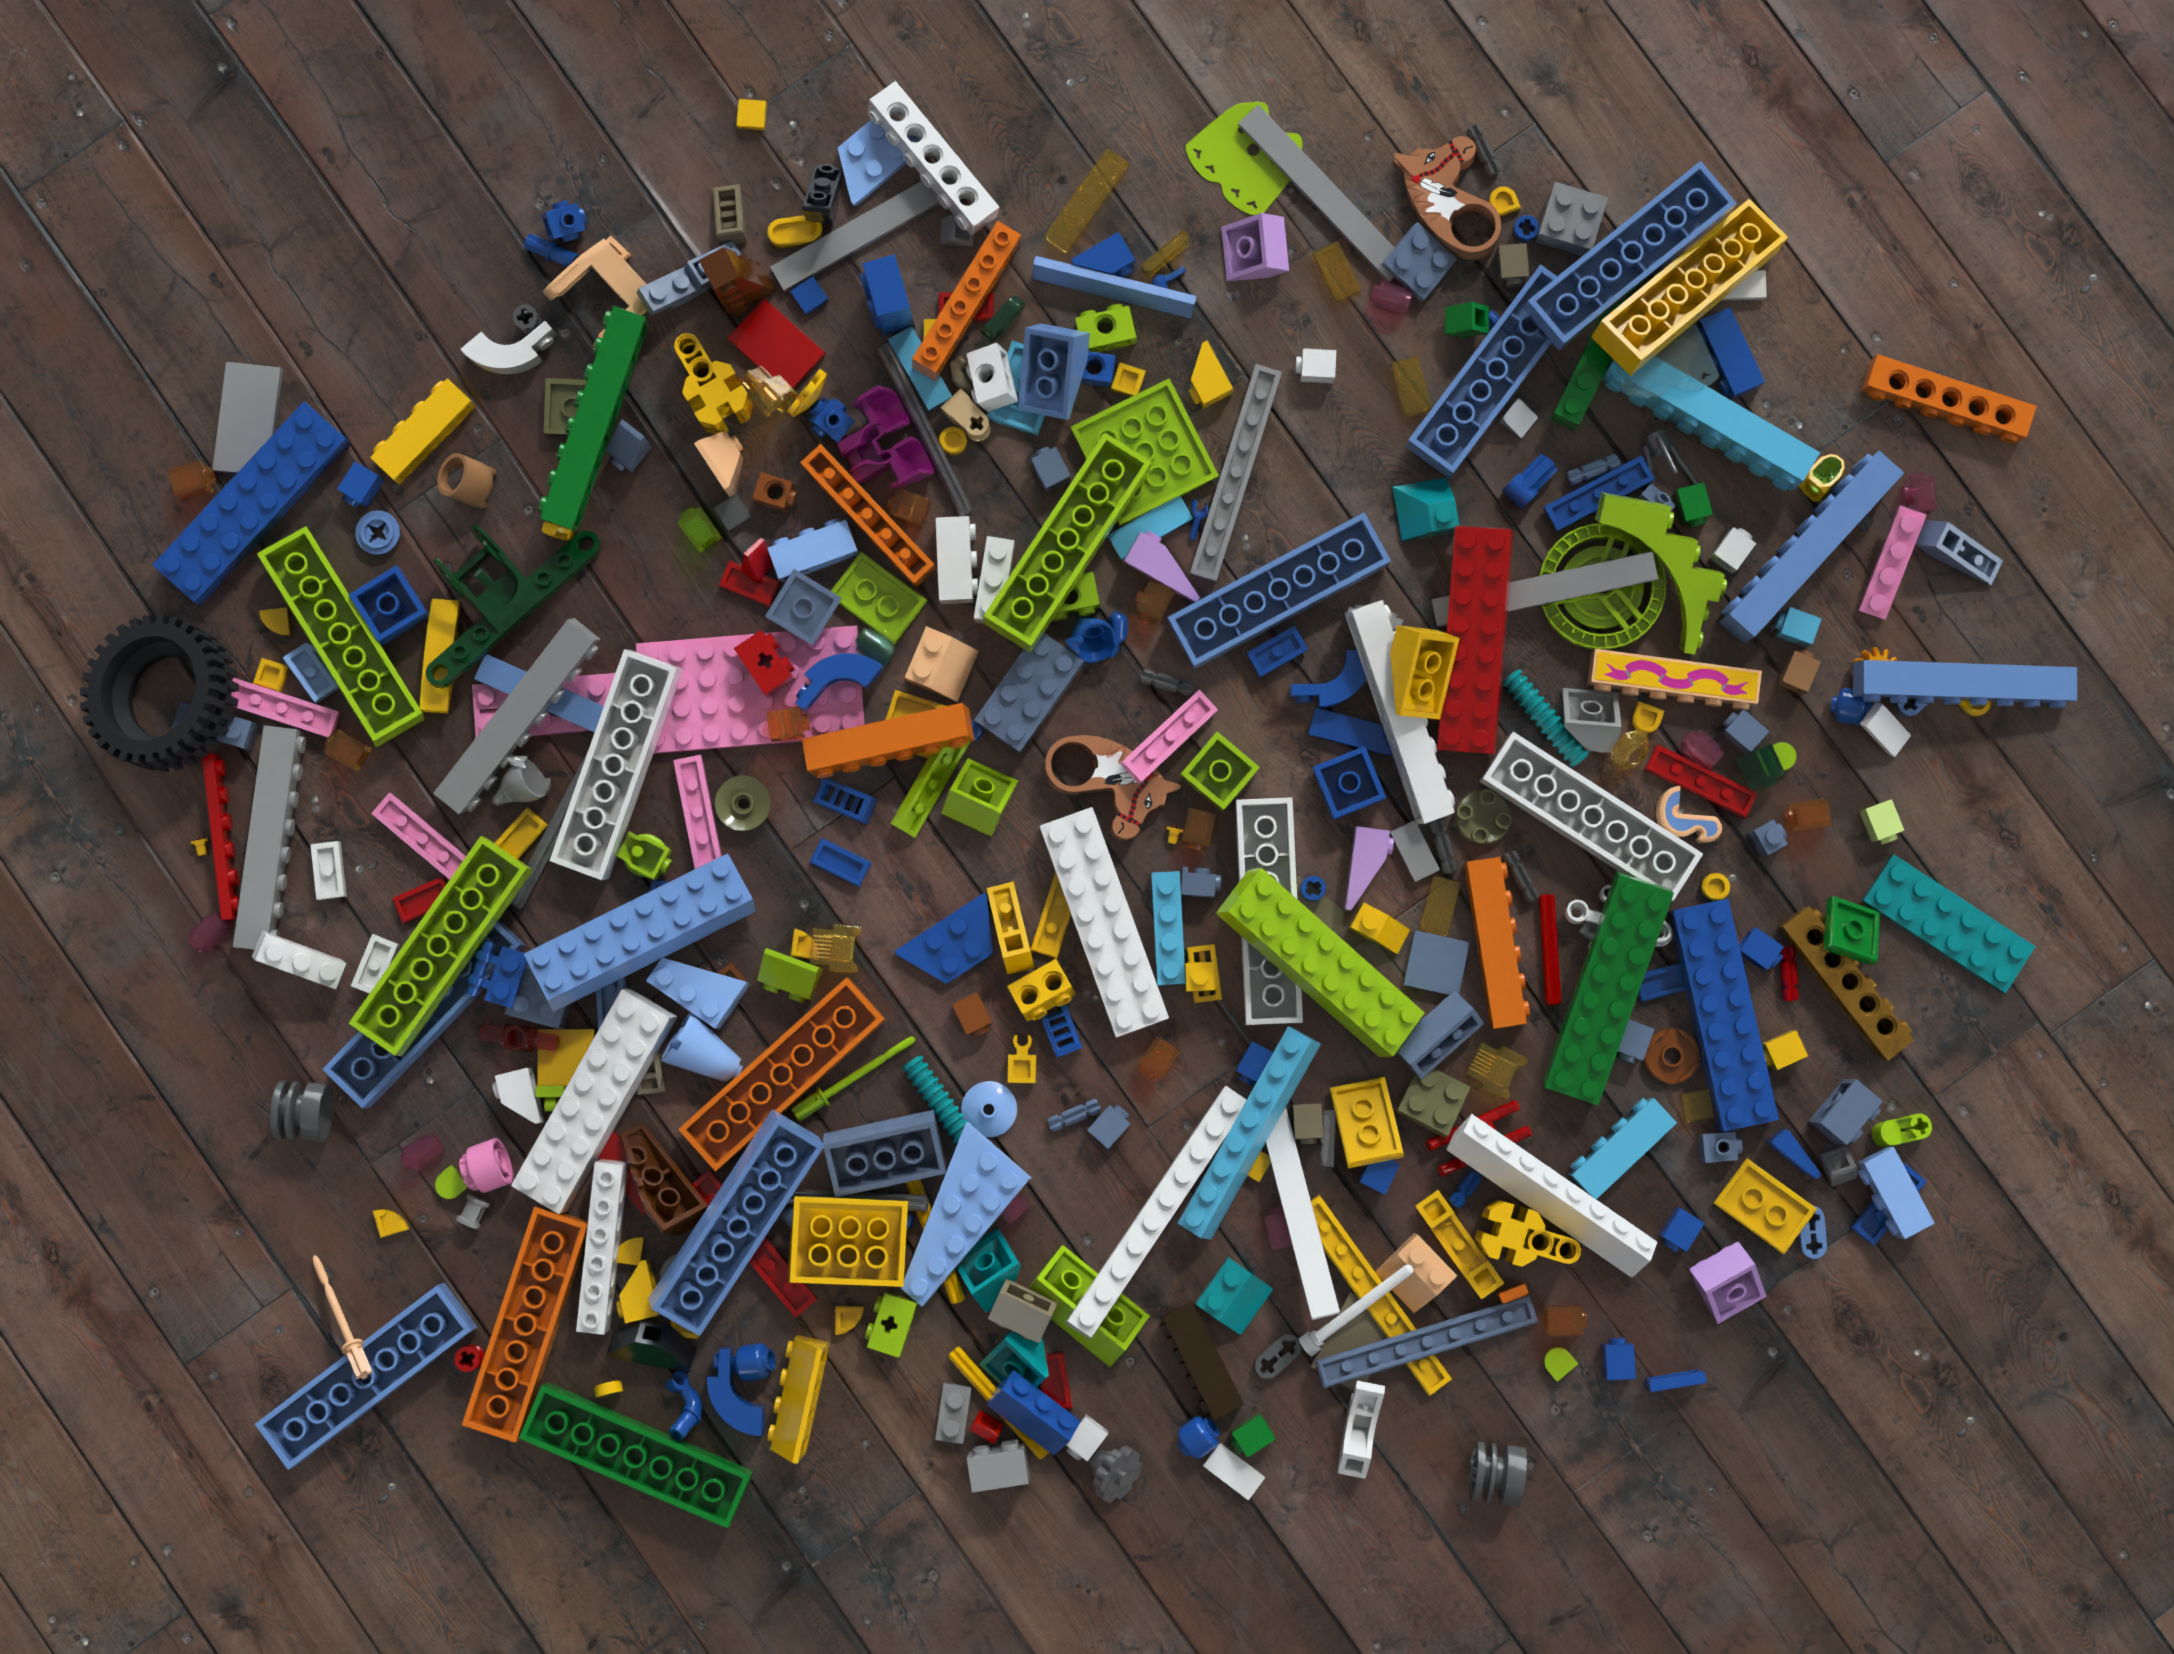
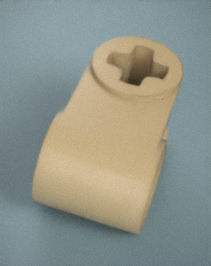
(964, 413)

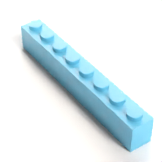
(1249, 1133)

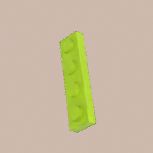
(927, 789)

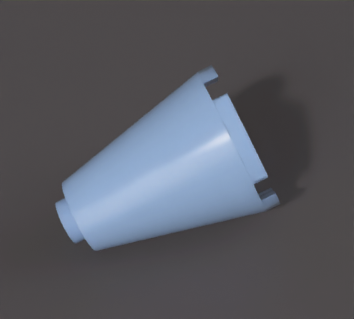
(701, 1051)

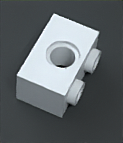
(1000, 389)

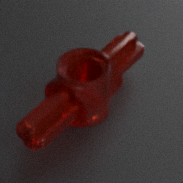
(531, 1038)

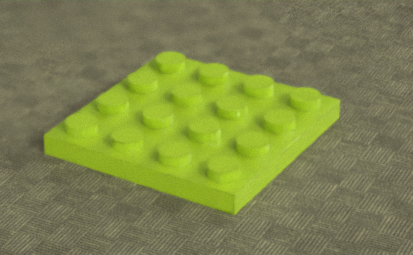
(1160, 431)

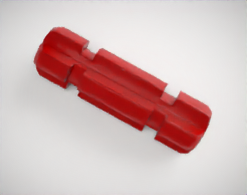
(1789, 974)

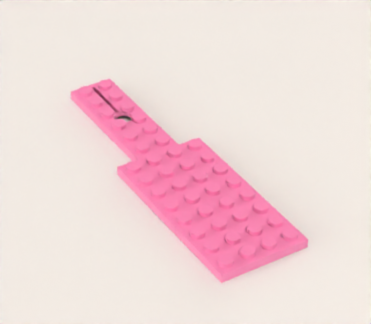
(716, 694)

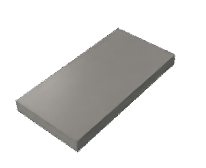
(246, 413)

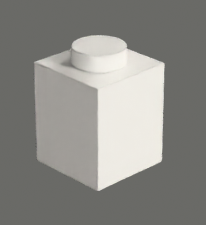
(1316, 365)
(1733, 549)
(1086, 1439)

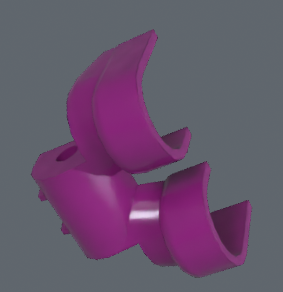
(868, 461)

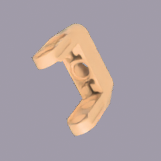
(610, 268)

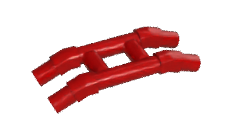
(1488, 1117)

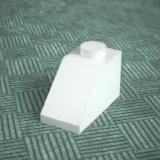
(518, 1092)

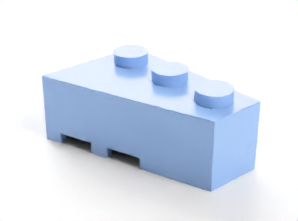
(698, 990)

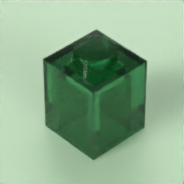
(1761, 767)

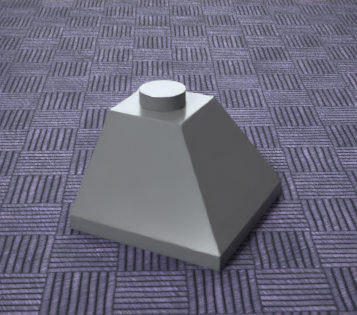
(1592, 718)

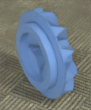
(365, 535)

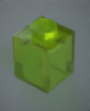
(698, 528)

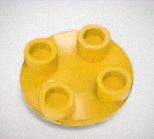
(809, 394)

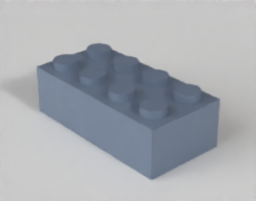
(1029, 693)
(884, 1153)

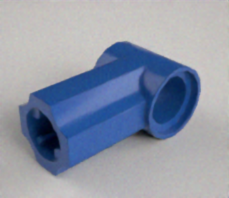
(1526, 485)

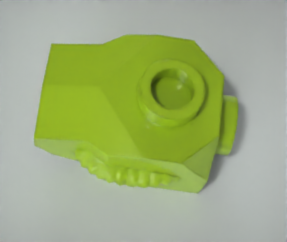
(645, 855)

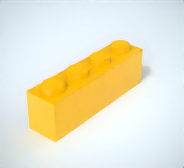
(422, 431)

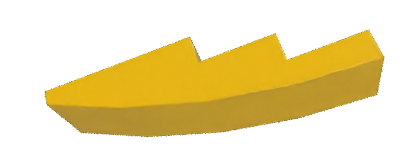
(440, 635)

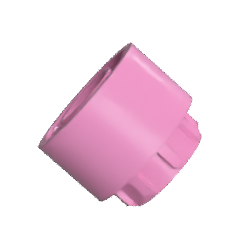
(486, 1166)

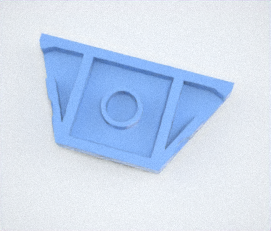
(869, 160)

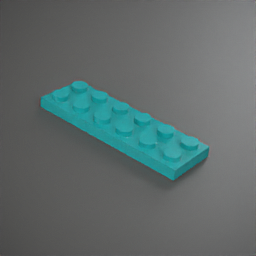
(1948, 923)

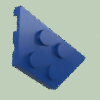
(953, 943)

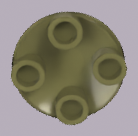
(1483, 816)

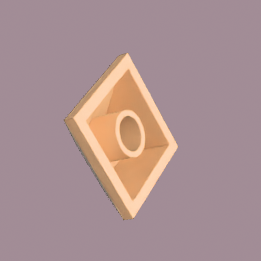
(723, 458)

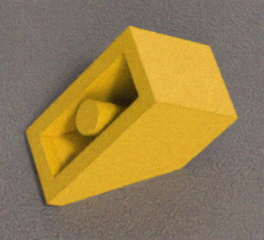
(1208, 379)
(1379, 928)
(634, 1296)

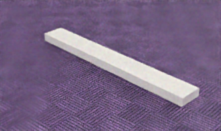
(1301, 1220)

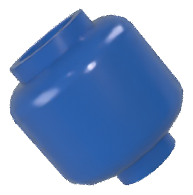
(1849, 708)
(754, 1362)
(1198, 1437)

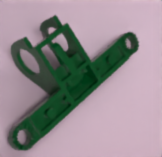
(505, 601)

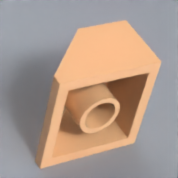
(941, 664)
(1428, 1276)

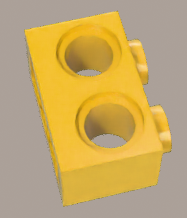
(1038, 984)

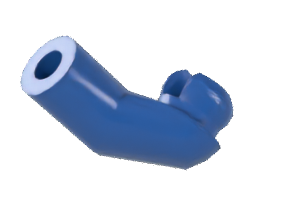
(1120, 625)

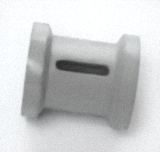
(473, 1211)

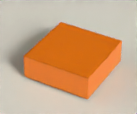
(1512, 1292)

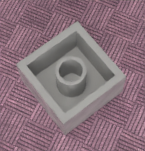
(1571, 219)
(998, 1466)

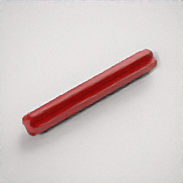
(1550, 949)

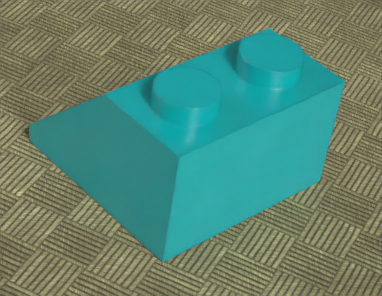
(1233, 1295)

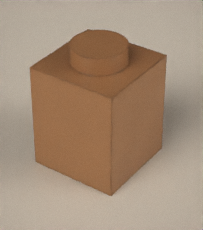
(1799, 671)

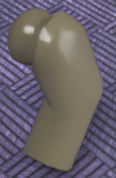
(958, 376)

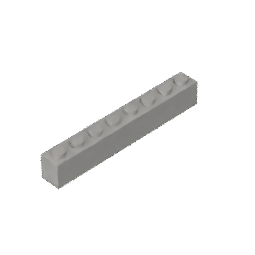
(517, 716)
(269, 835)

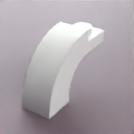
(513, 357)
(1360, 1429)

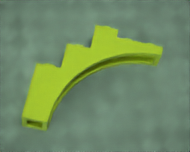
(1693, 584)

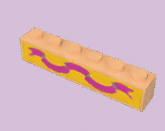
(1674, 678)

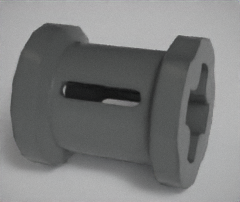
(519, 317)

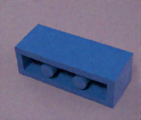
(1730, 354)
(1033, 1413)

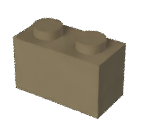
(1022, 1311)

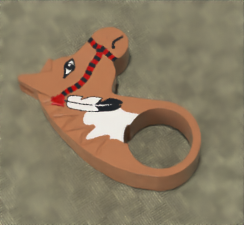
(1432, 192)
(1130, 799)

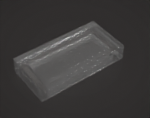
(1328, 1139)

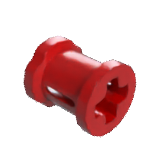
(463, 1352)

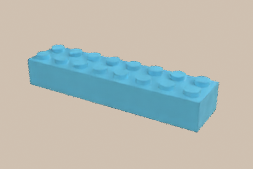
(1730, 429)

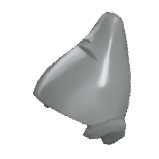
(522, 783)

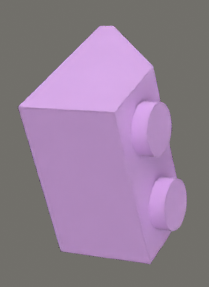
(1255, 247)
(1728, 1282)

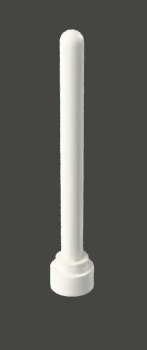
(1313, 1341)

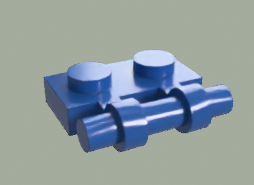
(506, 976)

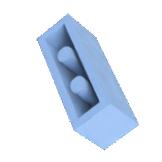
(813, 549)
(1894, 1193)

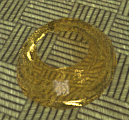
(1626, 745)

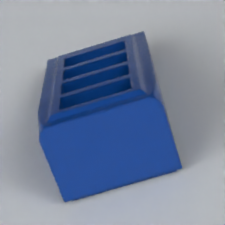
(865, 811)
(1059, 1051)
(1790, 1149)

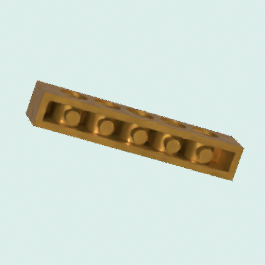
(1898, 1032)

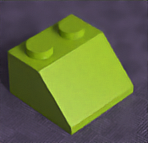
(979, 797)
(790, 975)

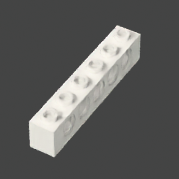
(896, 102)
(602, 1246)

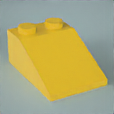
(1421, 670)

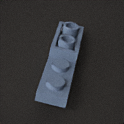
(679, 285)

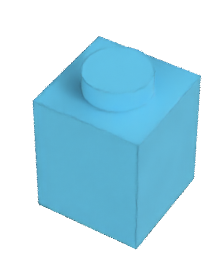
(1797, 627)

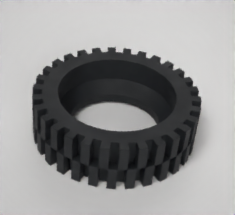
(117, 674)

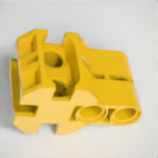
(711, 392)
(1518, 1236)

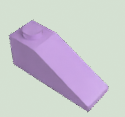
(1157, 563)
(1367, 856)

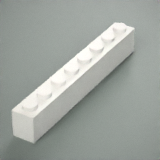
(1406, 735)
(1552, 1196)

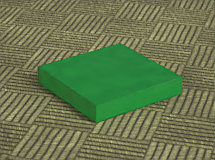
(1852, 930)

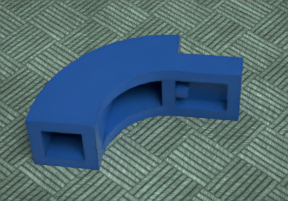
(835, 669)
(1337, 690)
(727, 1401)

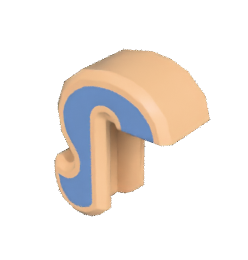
(1681, 825)

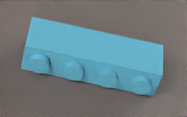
(1168, 928)
(1622, 1148)

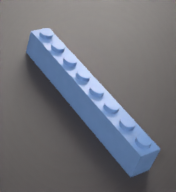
(1964, 682)

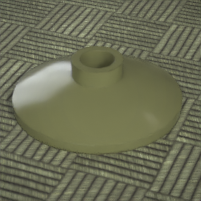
(732, 793)

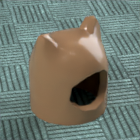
(475, 483)

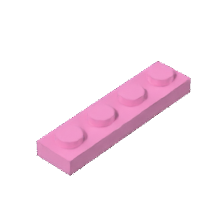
(1892, 562)
(286, 708)
(1169, 736)
(697, 810)
(419, 835)

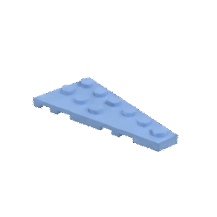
(971, 1198)

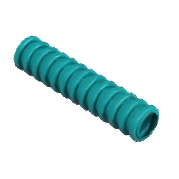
(1545, 718)
(936, 1097)

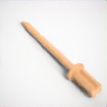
(352, 1347)

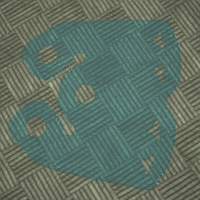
(1680, 359)

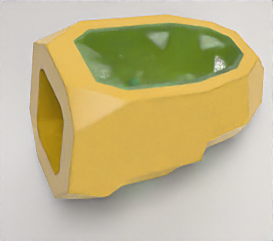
(1823, 477)

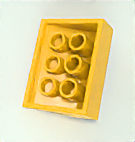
(848, 1241)
(799, 1397)

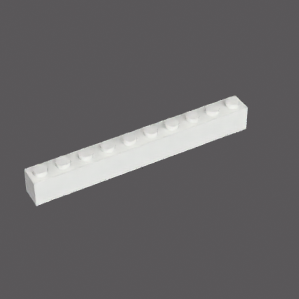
(1156, 1213)

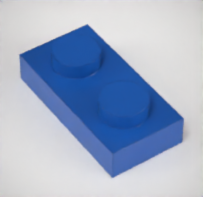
(1277, 651)

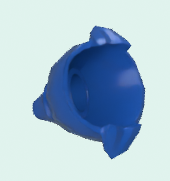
(1092, 639)

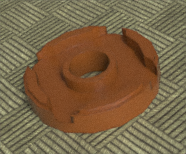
(1688, 1056)

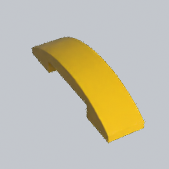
(1459, 1245)

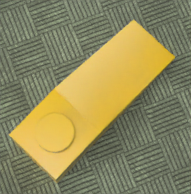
(1010, 928)

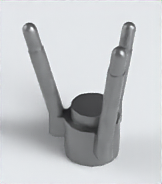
(1661, 445)

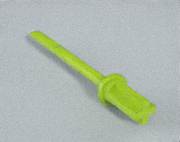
(819, 1099)

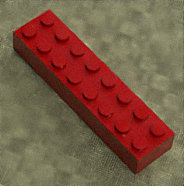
(1480, 620)

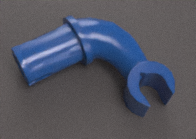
(693, 1406)

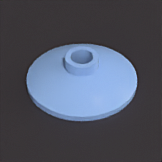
(1004, 1108)

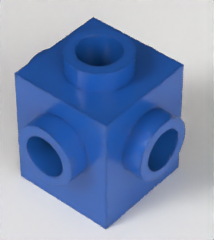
(555, 225)
(829, 419)

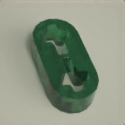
(1003, 318)

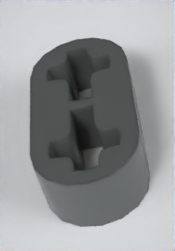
(1273, 1350)

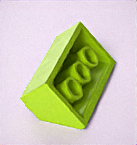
(1065, 1282)

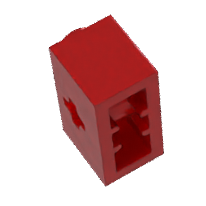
(768, 679)

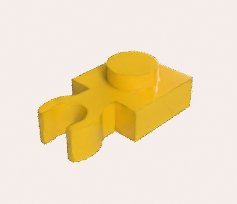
(1022, 1066)

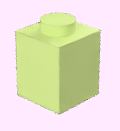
(1882, 822)

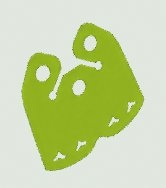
(1233, 166)

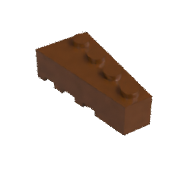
(736, 280)

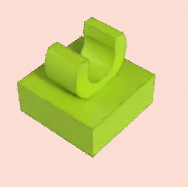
(551, 1095)

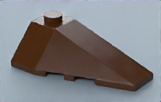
(661, 1185)

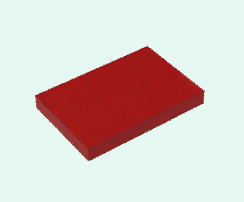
(776, 344)

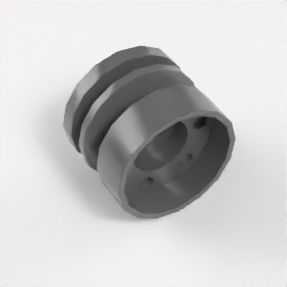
(301, 1111)
(1497, 1473)

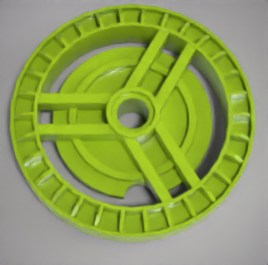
(1605, 609)

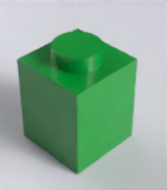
(1466, 320)
(1692, 505)
(1251, 1435)

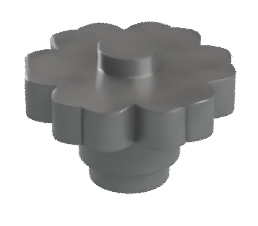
(1115, 1472)

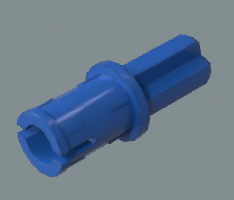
(550, 250)

